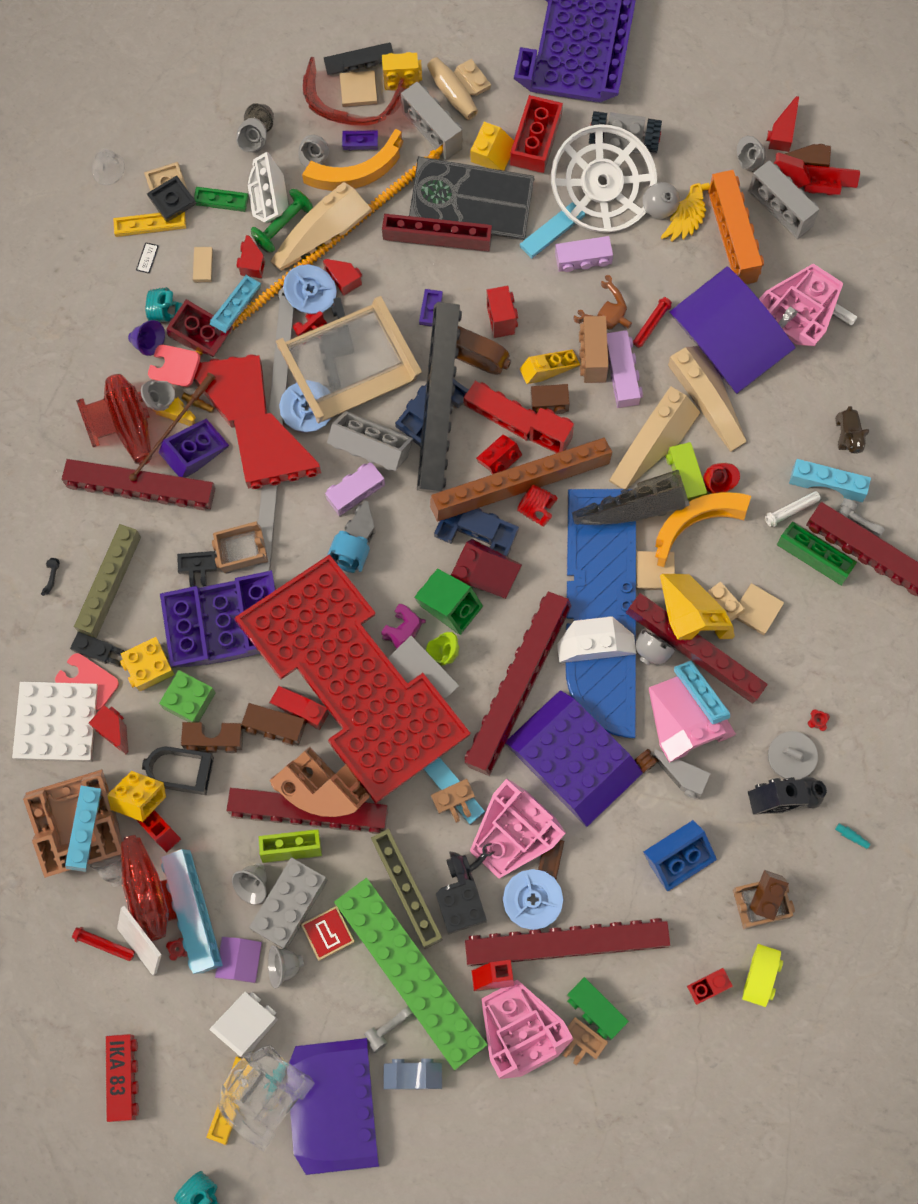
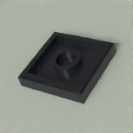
(171, 198)

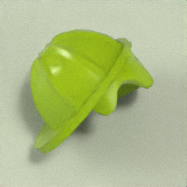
(444, 648)

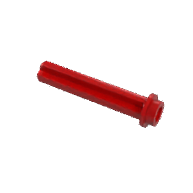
(651, 323)
(103, 944)

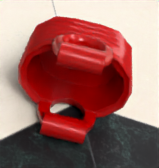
(536, 500)

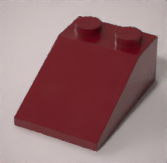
(193, 329)
(486, 569)

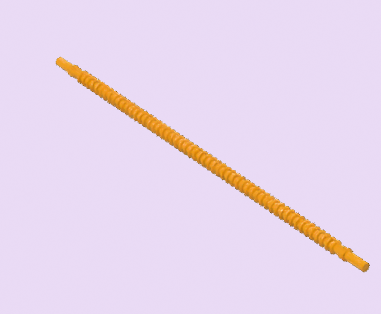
(434, 154)

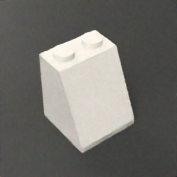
(244, 1024)

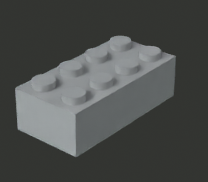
(431, 120)
(783, 199)
(369, 441)
(288, 903)

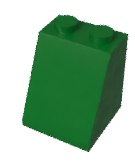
(449, 601)

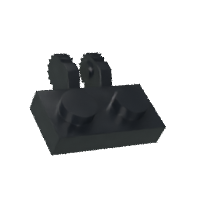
(196, 563)

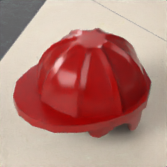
(721, 477)

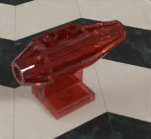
(119, 414)
(144, 892)

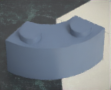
(413, 1075)

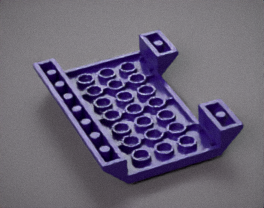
(579, 50)

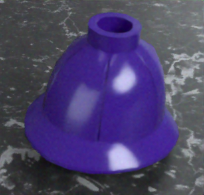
(147, 337)

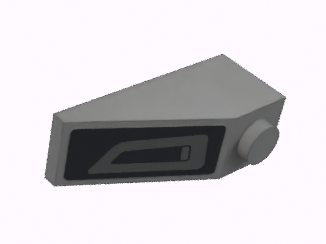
(685, 776)

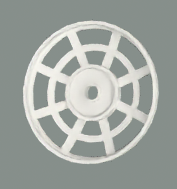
(606, 168)

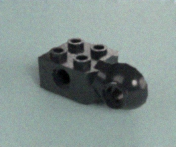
(786, 795)
(460, 900)

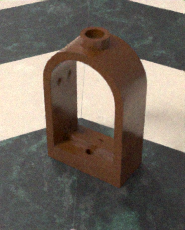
(482, 352)

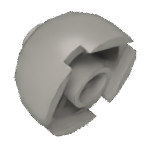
(661, 200)
(653, 649)

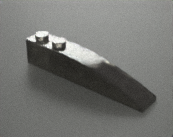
(647, 500)

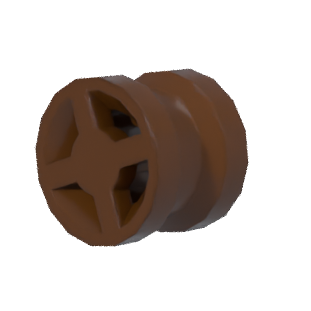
(646, 761)

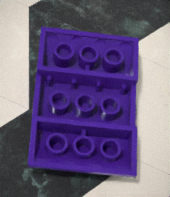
(733, 329)
(203, 623)

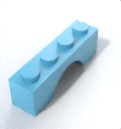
(849, 484)
(83, 828)

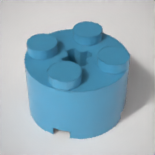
(349, 551)

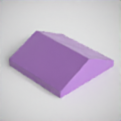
(239, 959)

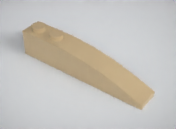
(328, 218)
(708, 393)
(662, 430)

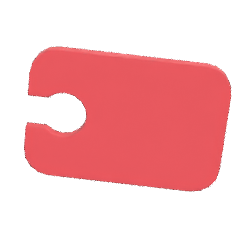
(178, 368)
(90, 674)

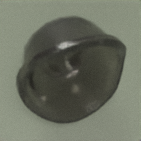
(261, 112)

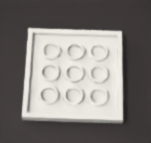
(55, 721)

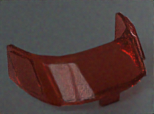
(328, 113)

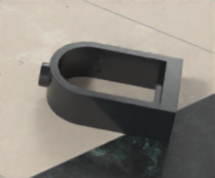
(203, 773)

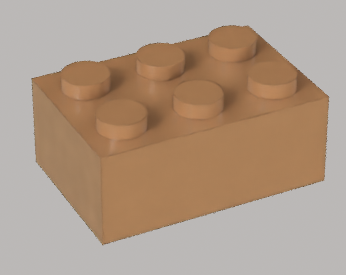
(593, 349)

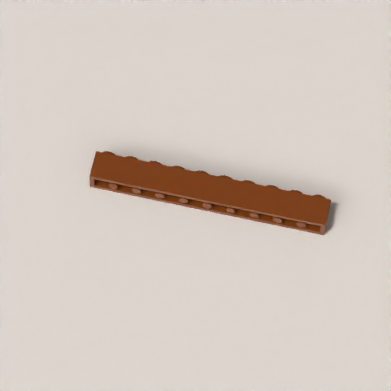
(519, 479)

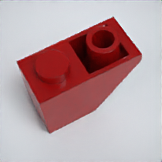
(793, 168)
(251, 260)
(493, 976)
(709, 986)

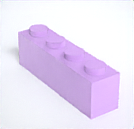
(622, 369)

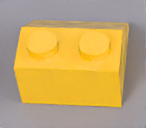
(491, 147)

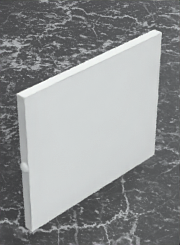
(138, 941)

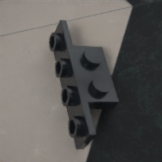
(356, 59)

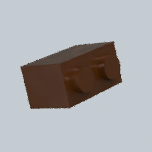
(550, 397)
(769, 895)

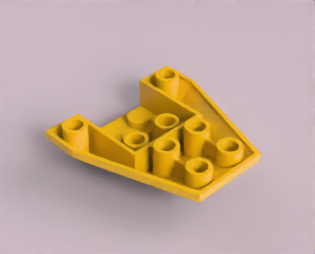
(693, 608)

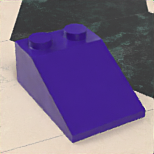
(192, 448)

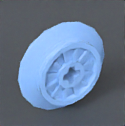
(314, 280)
(293, 411)
(544, 888)

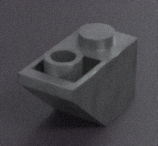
(362, 523)

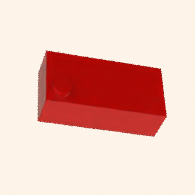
(536, 134)

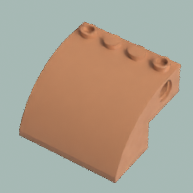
(322, 791)
(52, 819)

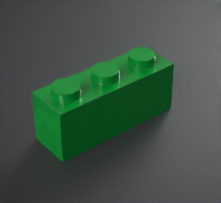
(596, 1009)

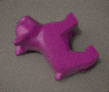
(408, 628)

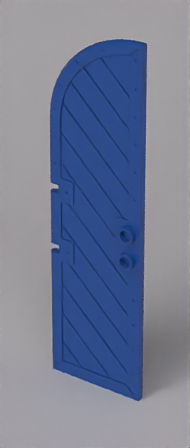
(603, 586)

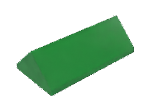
(816, 553)

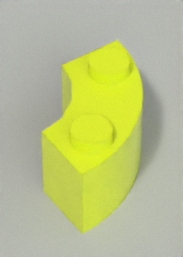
(762, 975)

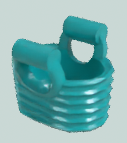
(158, 303)
(197, 1190)

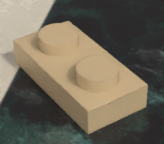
(726, 601)

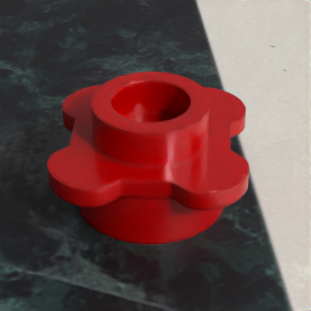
(824, 717)
(171, 946)

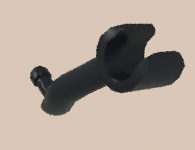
(52, 563)
(480, 859)

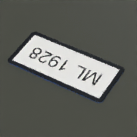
(147, 257)

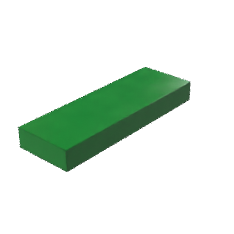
(221, 199)

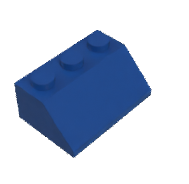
(680, 855)

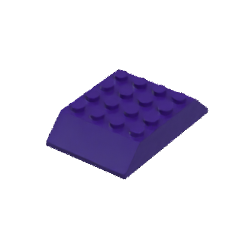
(574, 757)

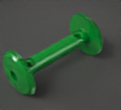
(300, 202)

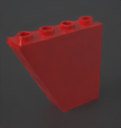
(237, 387)
(271, 452)

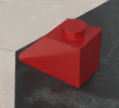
(344, 275)

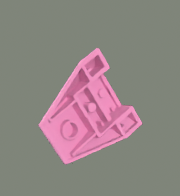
(812, 295)
(681, 721)
(517, 829)
(521, 1031)

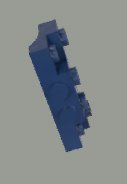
(412, 418)
(481, 527)

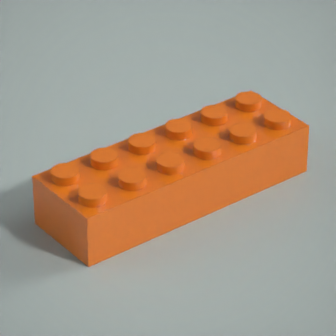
(735, 226)

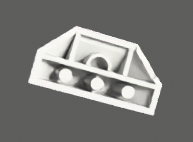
(267, 189)
(595, 640)

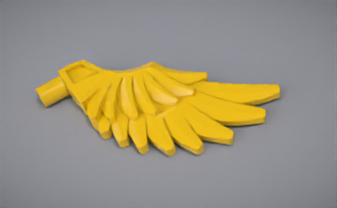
(689, 213)

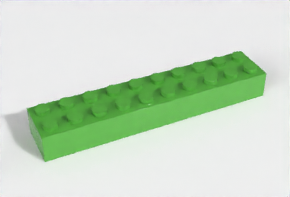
(411, 974)

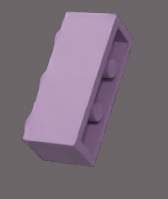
(583, 254)
(354, 488)

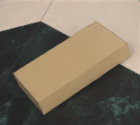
(202, 264)

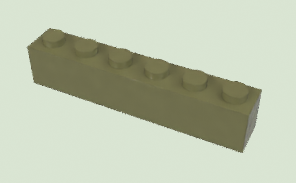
(107, 581)
(406, 889)

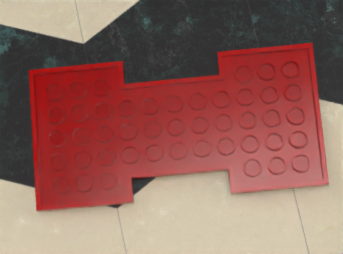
(386, 723)

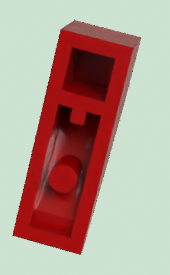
(783, 129)
(300, 707)
(160, 831)

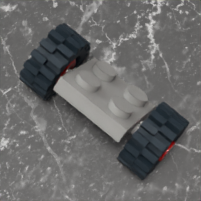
(631, 123)

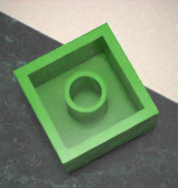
(187, 697)

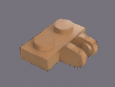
(452, 797)
(586, 1039)

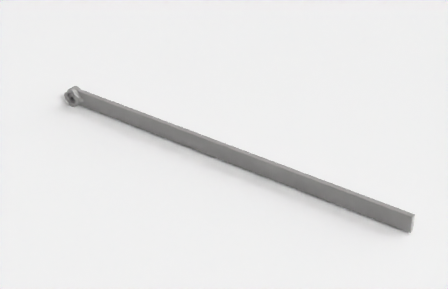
(278, 387)

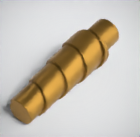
(199, 403)

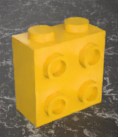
(401, 66)
(146, 664)
(136, 796)

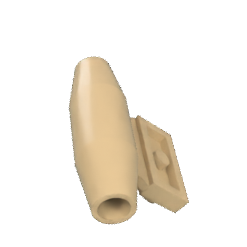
(460, 84)

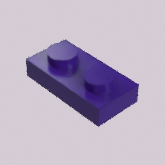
(360, 140)
(430, 298)

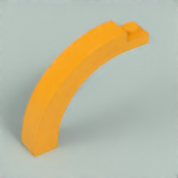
(358, 175)
(704, 507)

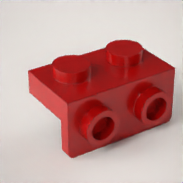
(500, 455)

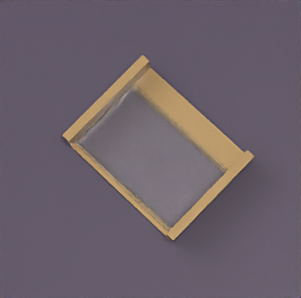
(350, 361)

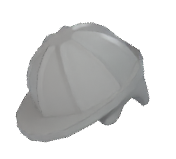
(251, 135)
(313, 149)
(750, 153)
(157, 394)

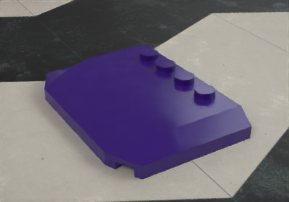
(336, 1118)

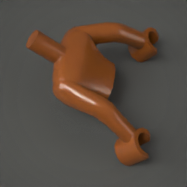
(613, 312)

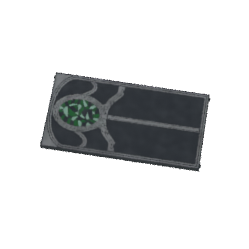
(472, 195)

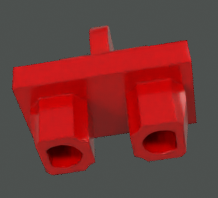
(313, 322)

